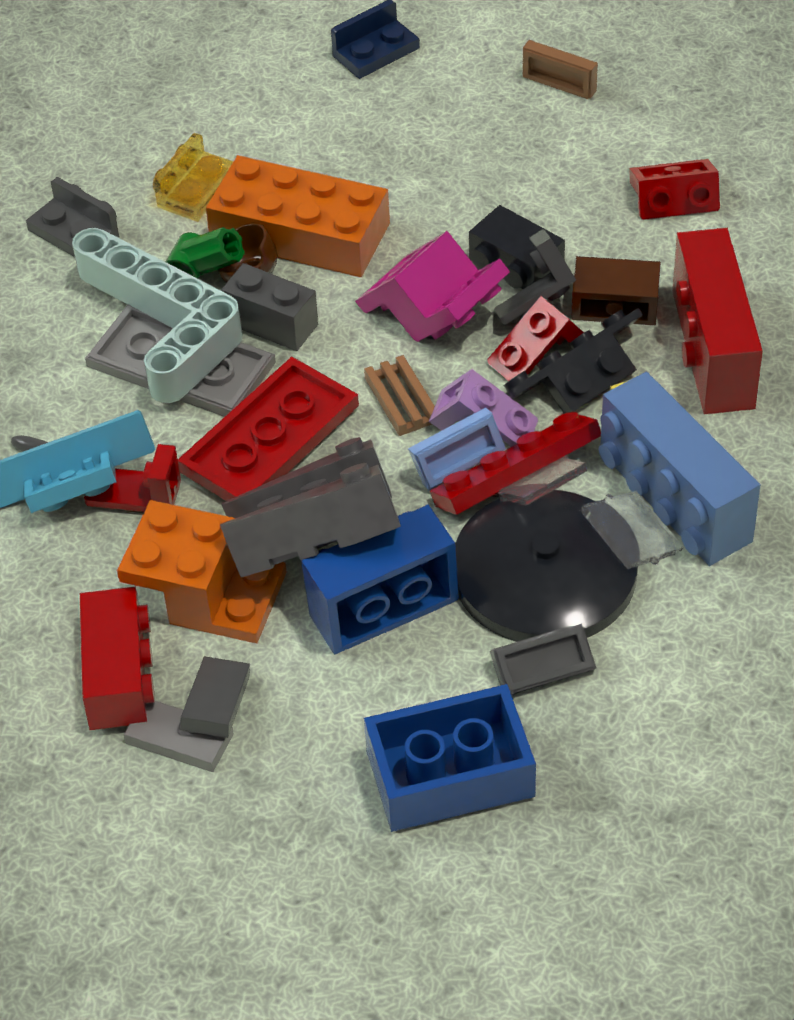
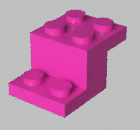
(434, 288)

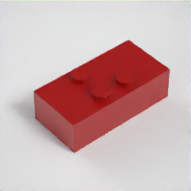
(716, 321)

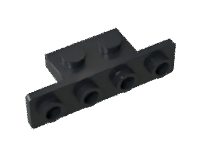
(585, 370)

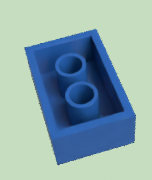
(381, 581)
(450, 757)

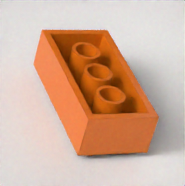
(306, 213)

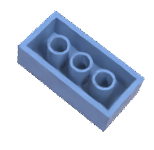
(678, 469)

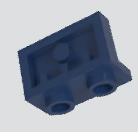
(372, 40)

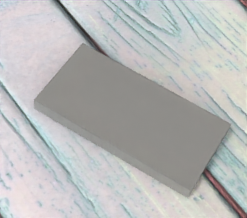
(134, 333)

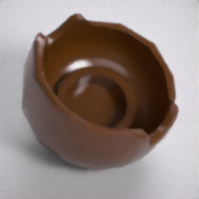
(258, 250)

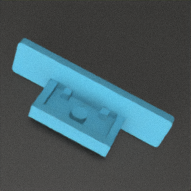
(73, 464)

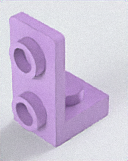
(473, 393)

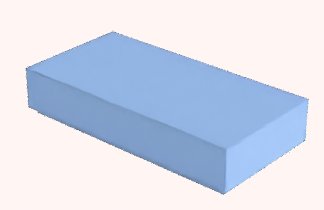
(456, 448)

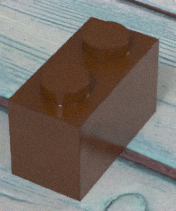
(612, 285)

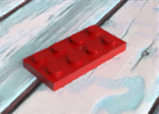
(268, 431)

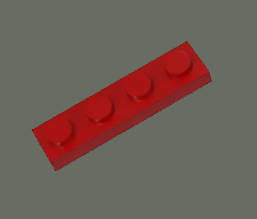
(505, 467)

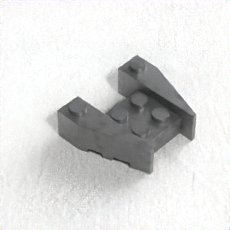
(311, 507)

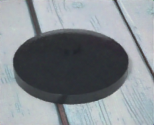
(540, 569)

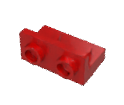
(676, 188)

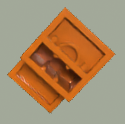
(191, 563)

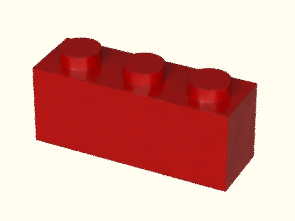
(115, 658)

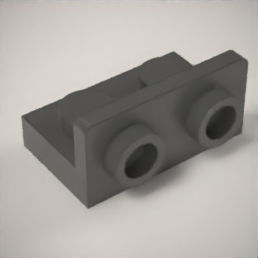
(69, 214)

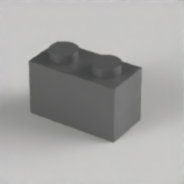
(273, 306)

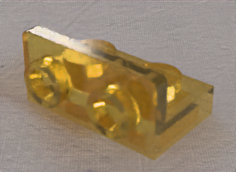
(189, 179)

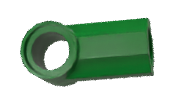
(206, 252)

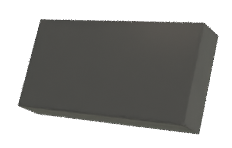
(543, 659)
(215, 697)

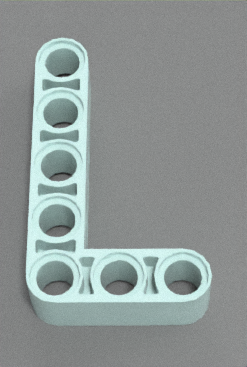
(201, 316)

